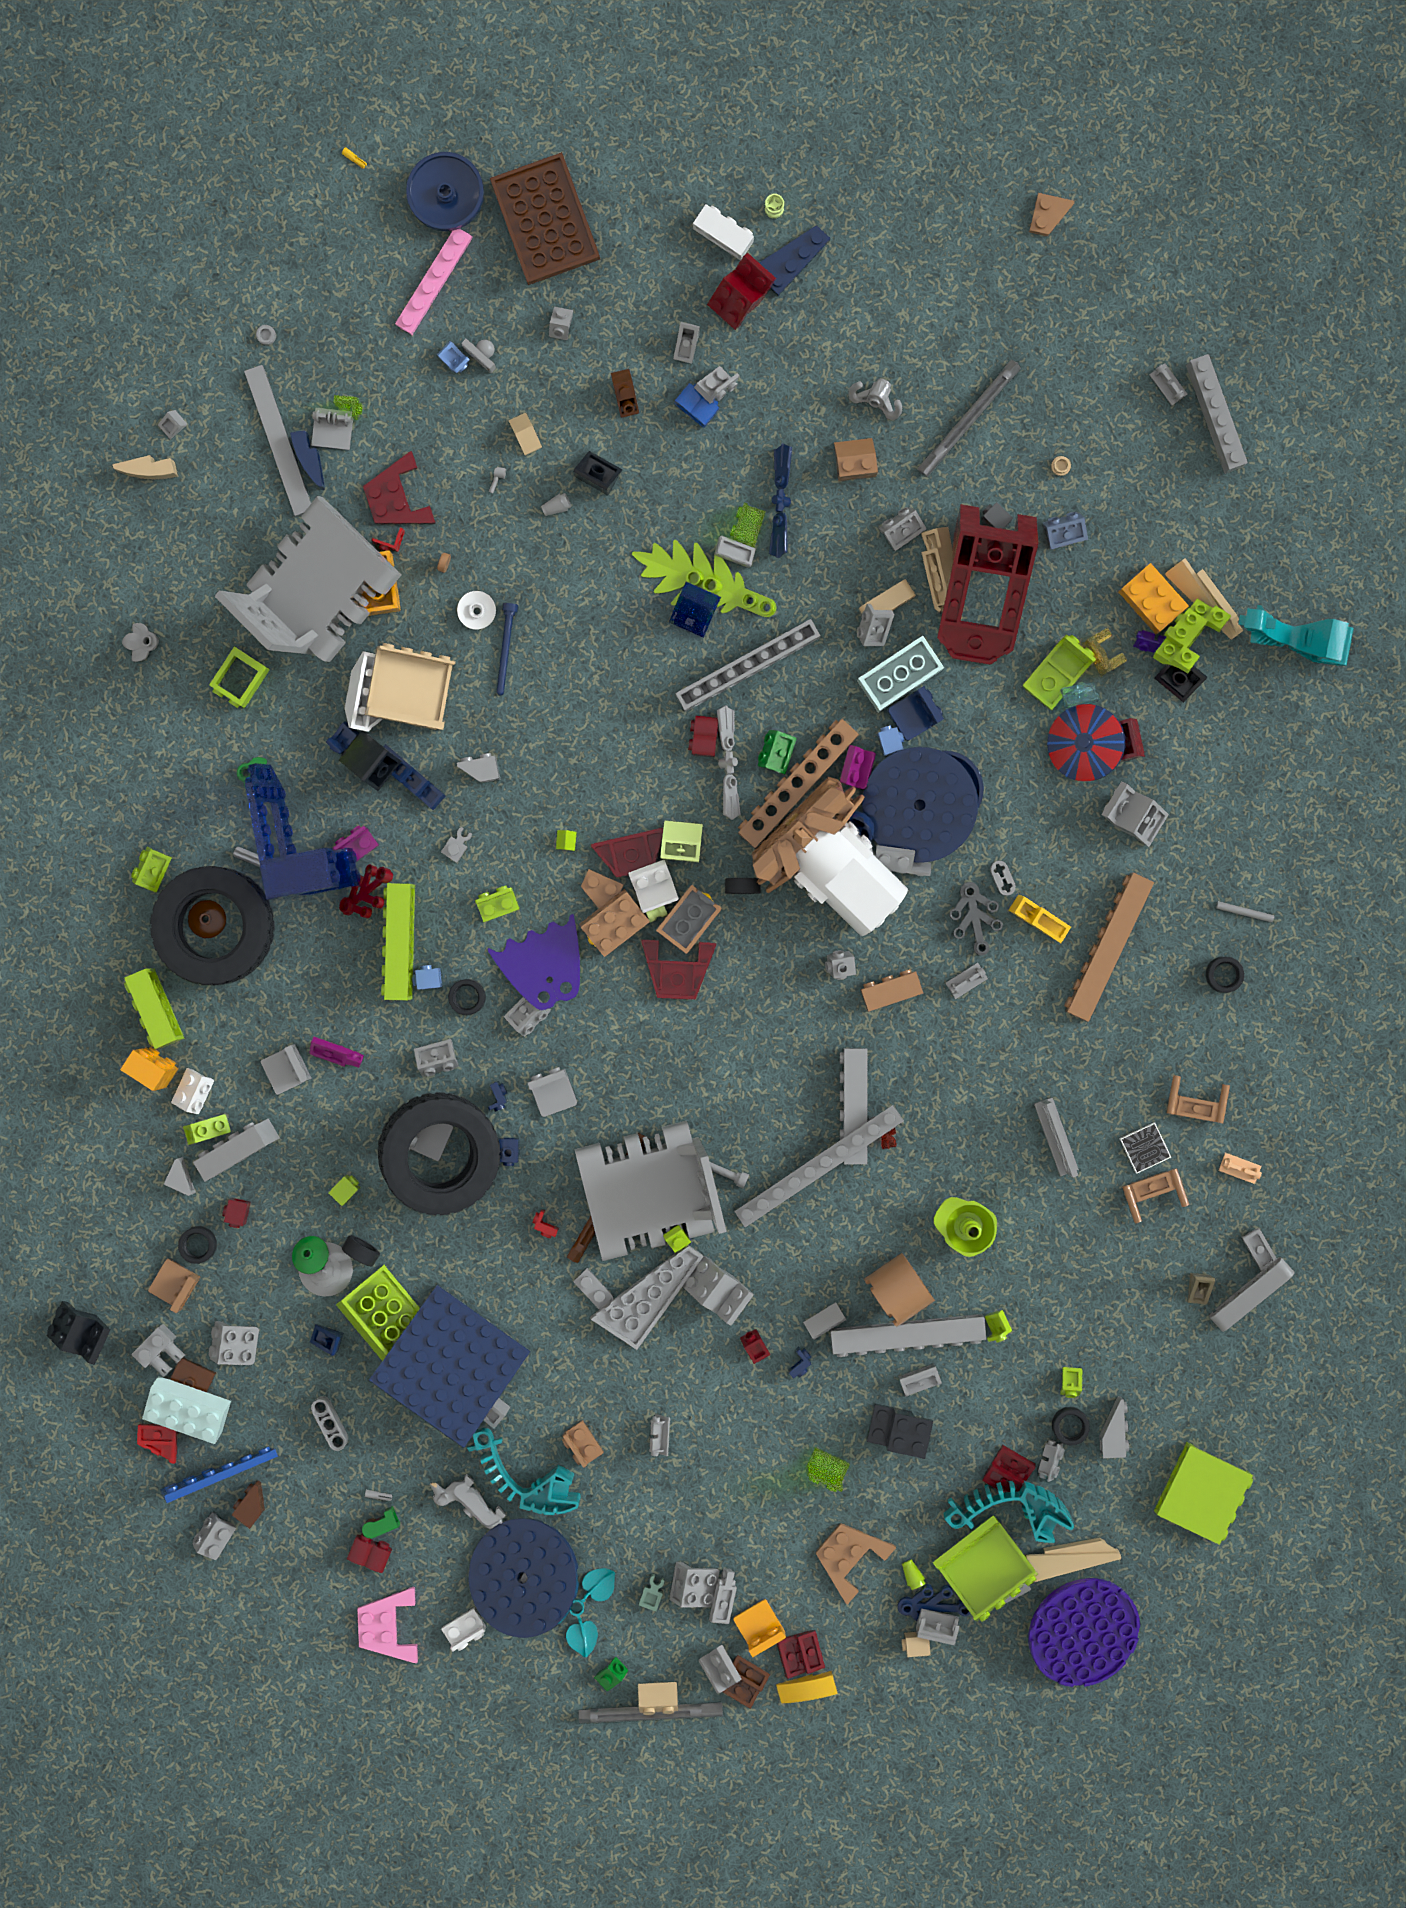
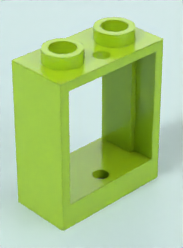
(262, 672)

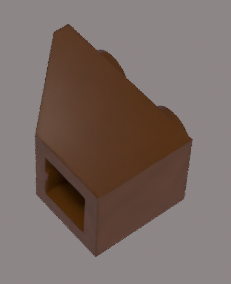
(625, 393)
(251, 1507)

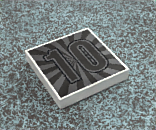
(1145, 1147)

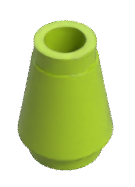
(913, 1575)

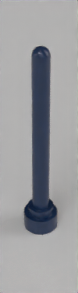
(509, 611)

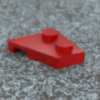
(159, 1440)

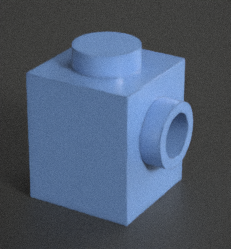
(890, 740)
(427, 977)

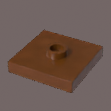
(193, 1375)

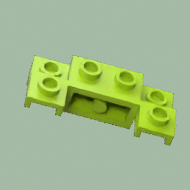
(1188, 627)

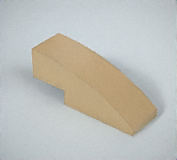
(147, 468)

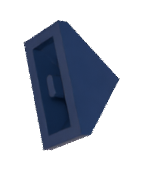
(326, 1339)

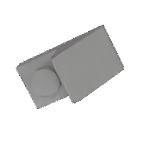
(686, 342)

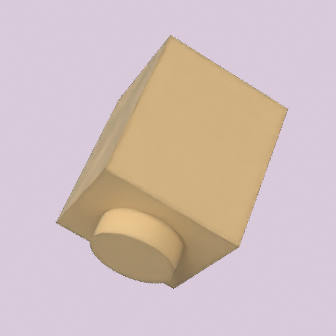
(914, 1645)

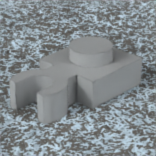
(455, 847)

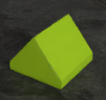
(566, 840)

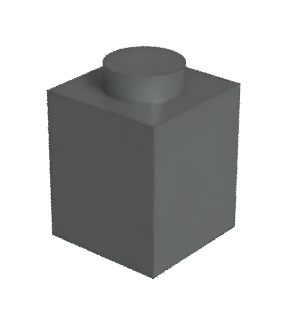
(996, 516)

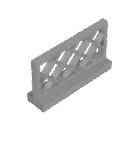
(1056, 1137)

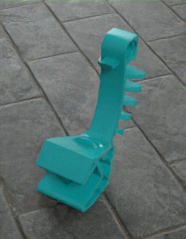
(1319, 641)
(546, 1496)
(1038, 1506)

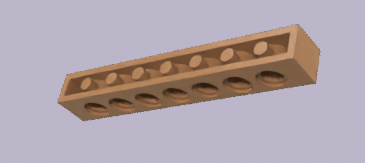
(847, 736)

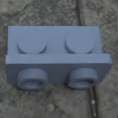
(1065, 530)

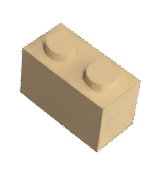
(658, 1698)

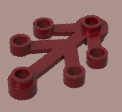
(349, 904)

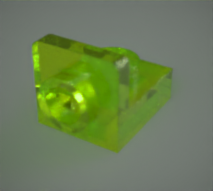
(346, 402)

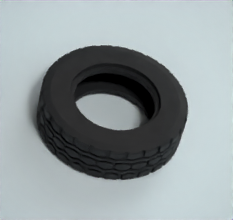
(168, 925)
(461, 1190)

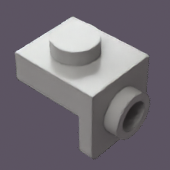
(560, 323)

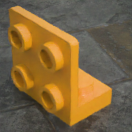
(759, 1627)

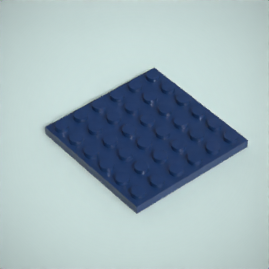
(449, 1366)

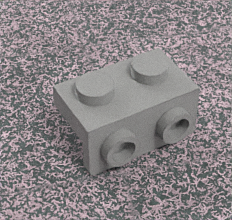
(213, 1536)

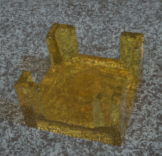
(1102, 663)

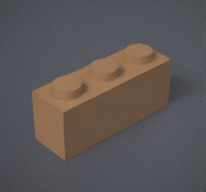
(891, 990)

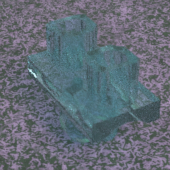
(1079, 694)

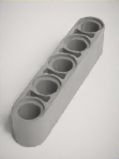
(1251, 1294)

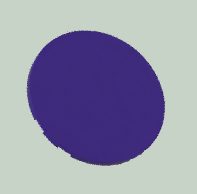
(1083, 1632)

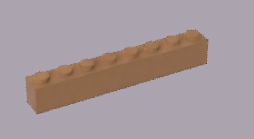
(1109, 946)

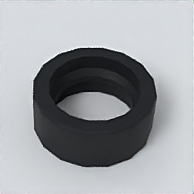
(742, 886)
(1239, 974)
(452, 997)
(183, 1242)
(360, 1250)
(1070, 1440)

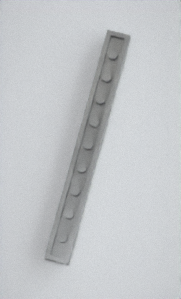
(819, 1166)

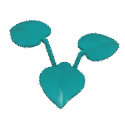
(600, 1586)

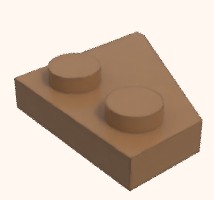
(1048, 213)
(600, 888)

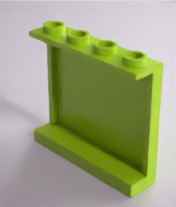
(1203, 1494)
(986, 1569)

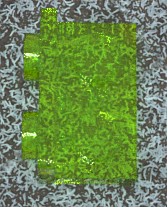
(748, 525)

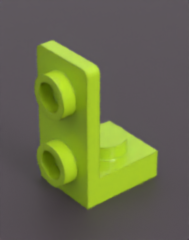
(206, 1129)

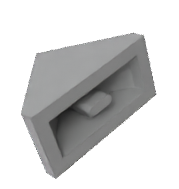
(179, 1178)

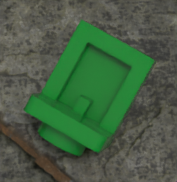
(611, 1674)

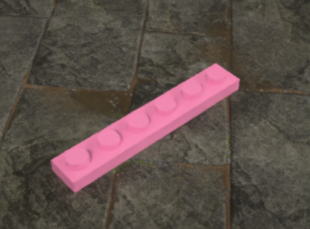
(433, 281)

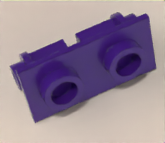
(1146, 642)

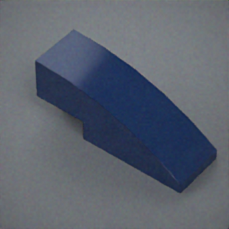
(308, 457)

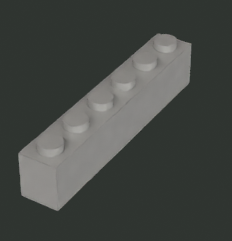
(1216, 413)
(854, 1096)

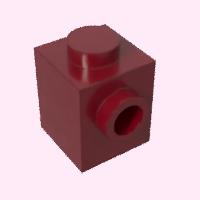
(236, 1212)

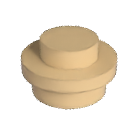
(1060, 466)

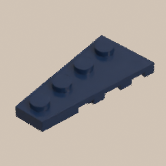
(794, 257)

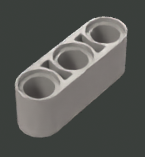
(329, 1432)

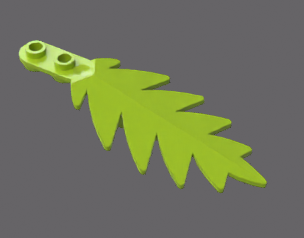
(700, 573)

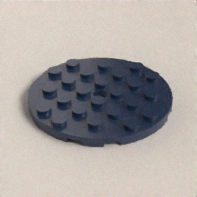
(947, 795)
(551, 1574)

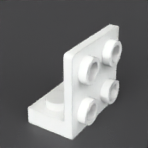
(653, 886)

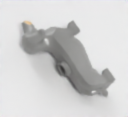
(470, 1499)

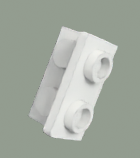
(464, 1629)

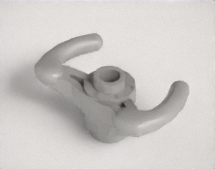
(877, 397)

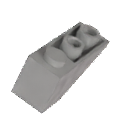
(1113, 1432)

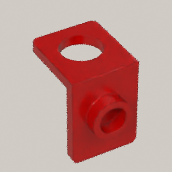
(386, 546)

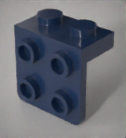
(915, 713)

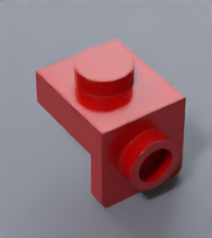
(546, 1229)

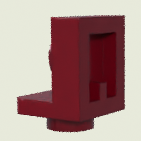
(754, 1346)

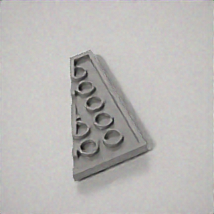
(642, 1304)

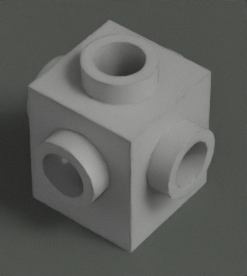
(840, 964)

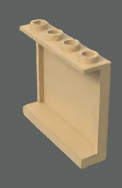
(409, 687)

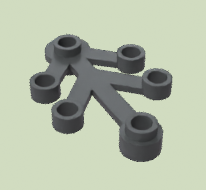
(974, 915)

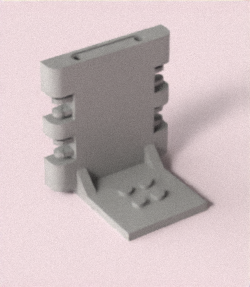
(314, 588)
(649, 1190)

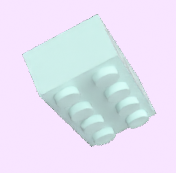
(900, 674)
(186, 1409)

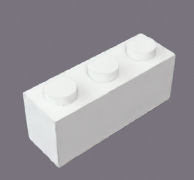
(723, 231)

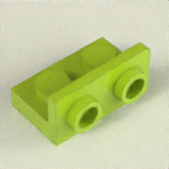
(150, 869)
(497, 904)

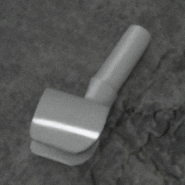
(498, 473)

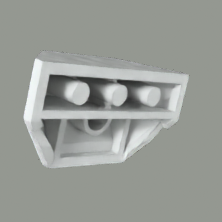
(358, 694)

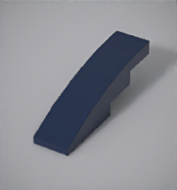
(416, 783)

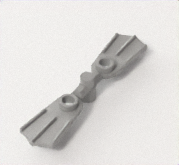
(731, 804)

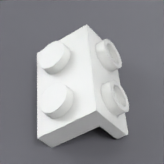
(192, 1091)

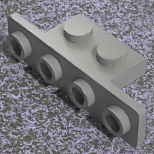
(901, 861)

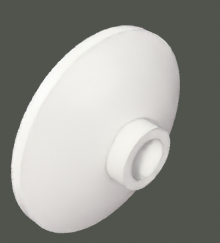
(474, 600)

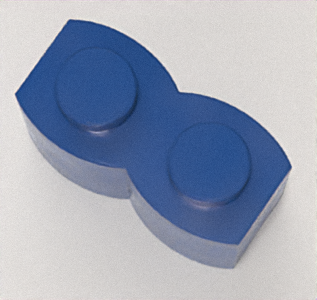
(696, 406)

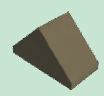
(1200, 1288)

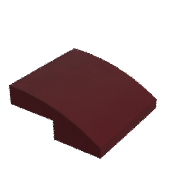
(1008, 1467)
(800, 1654)

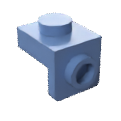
(453, 357)

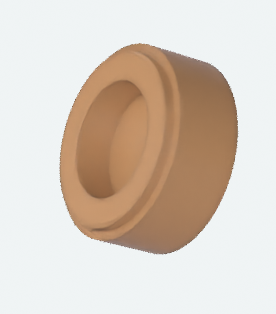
(443, 562)

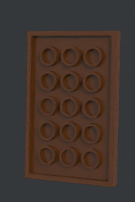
(545, 218)

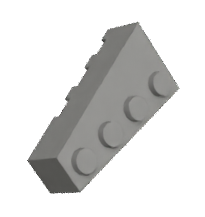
(236, 1149)

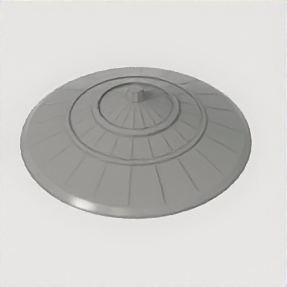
(334, 1275)

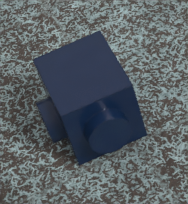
(509, 1151)

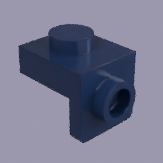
(342, 738)
(499, 1091)
(799, 1368)

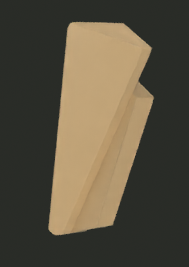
(938, 563)
(1202, 587)
(1072, 1557)

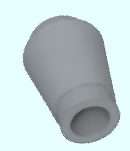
(557, 504)

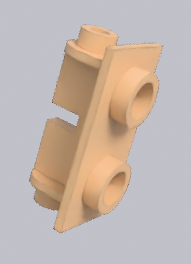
(1240, 1168)

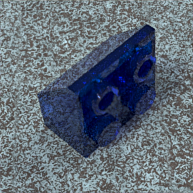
(694, 609)

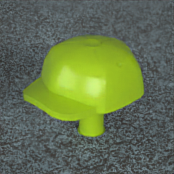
(966, 1225)

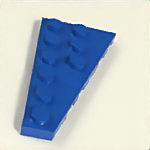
(211, 1476)

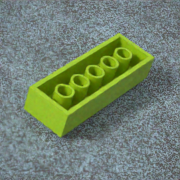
(399, 941)

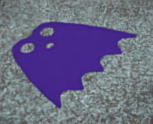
(539, 957)

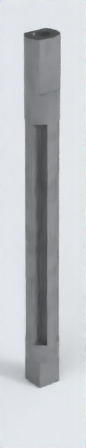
(969, 418)
(633, 1713)

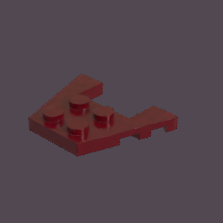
(388, 497)
(677, 978)

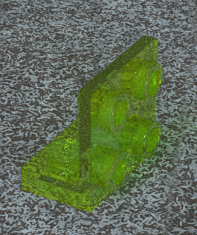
(826, 1469)

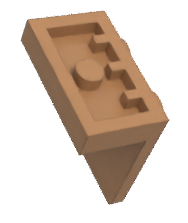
(174, 1284)

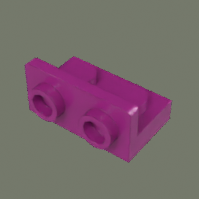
(857, 767)
(360, 840)

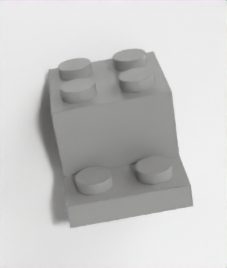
(1135, 814)
(718, 1290)

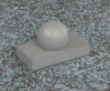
(481, 353)

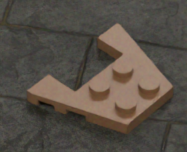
(842, 1552)

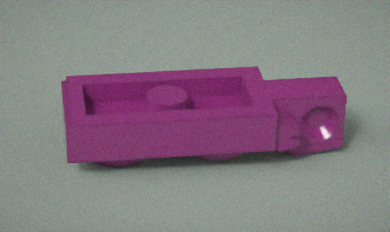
(335, 1053)

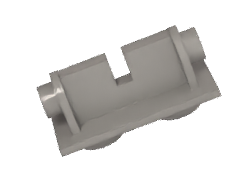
(1168, 384)
(966, 980)
(660, 1430)
(1054, 1453)

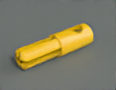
(351, 156)

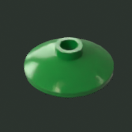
(318, 1255)

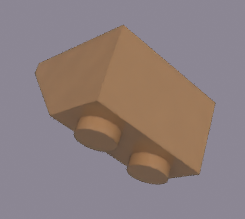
(855, 459)

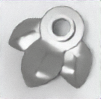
(137, 642)

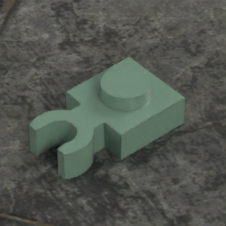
(651, 1595)

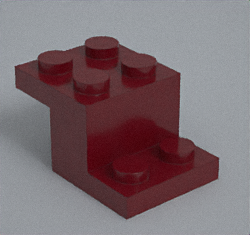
(741, 291)

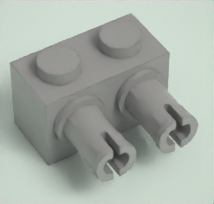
(159, 1341)

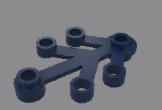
(932, 1604)

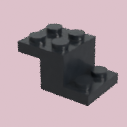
(78, 1332)
(899, 1431)

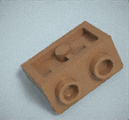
(582, 1444)

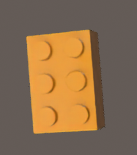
(1153, 598)
(384, 603)
(150, 1068)

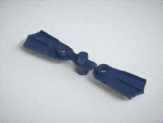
(782, 463)

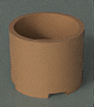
(899, 1289)

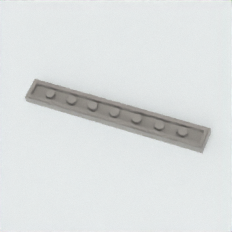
(278, 439)

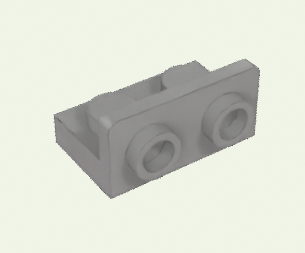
(716, 385)
(902, 527)
(874, 626)
(525, 1017)
(436, 1058)
(719, 1669)

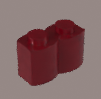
(704, 736)
(369, 1553)

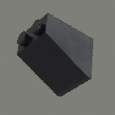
(369, 760)

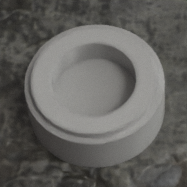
(265, 335)

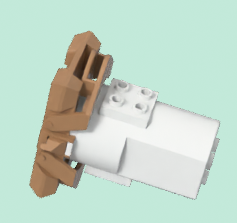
(830, 859)

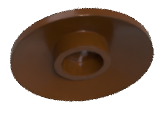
(216, 921)

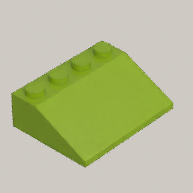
(379, 1310)

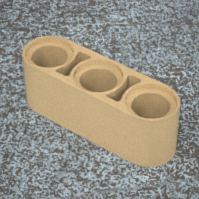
(892, 597)

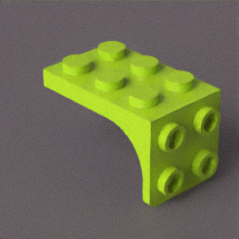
(1059, 670)

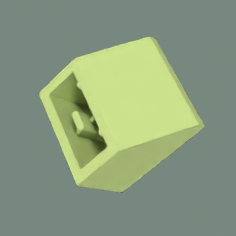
(681, 841)

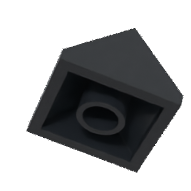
(597, 472)
(1180, 682)

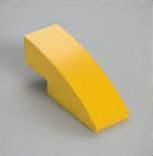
(1039, 918)
(807, 1688)

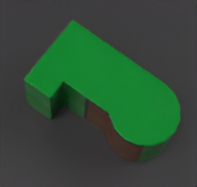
(381, 1525)

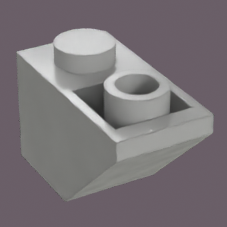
(482, 769)

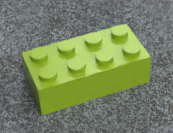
(153, 1008)

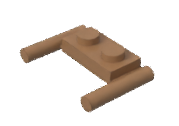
(1195, 1107)
(1151, 1187)

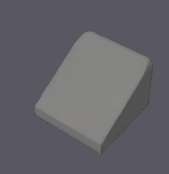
(172, 424)

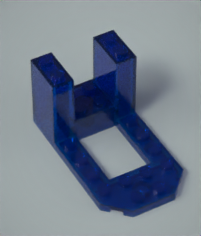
(292, 873)

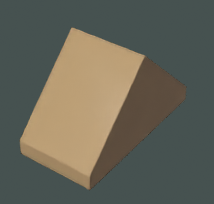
(525, 434)

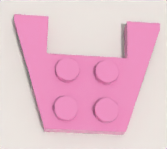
(378, 1626)

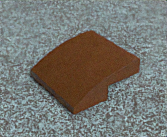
(752, 1682)

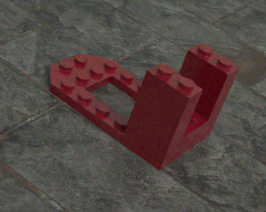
(991, 552)

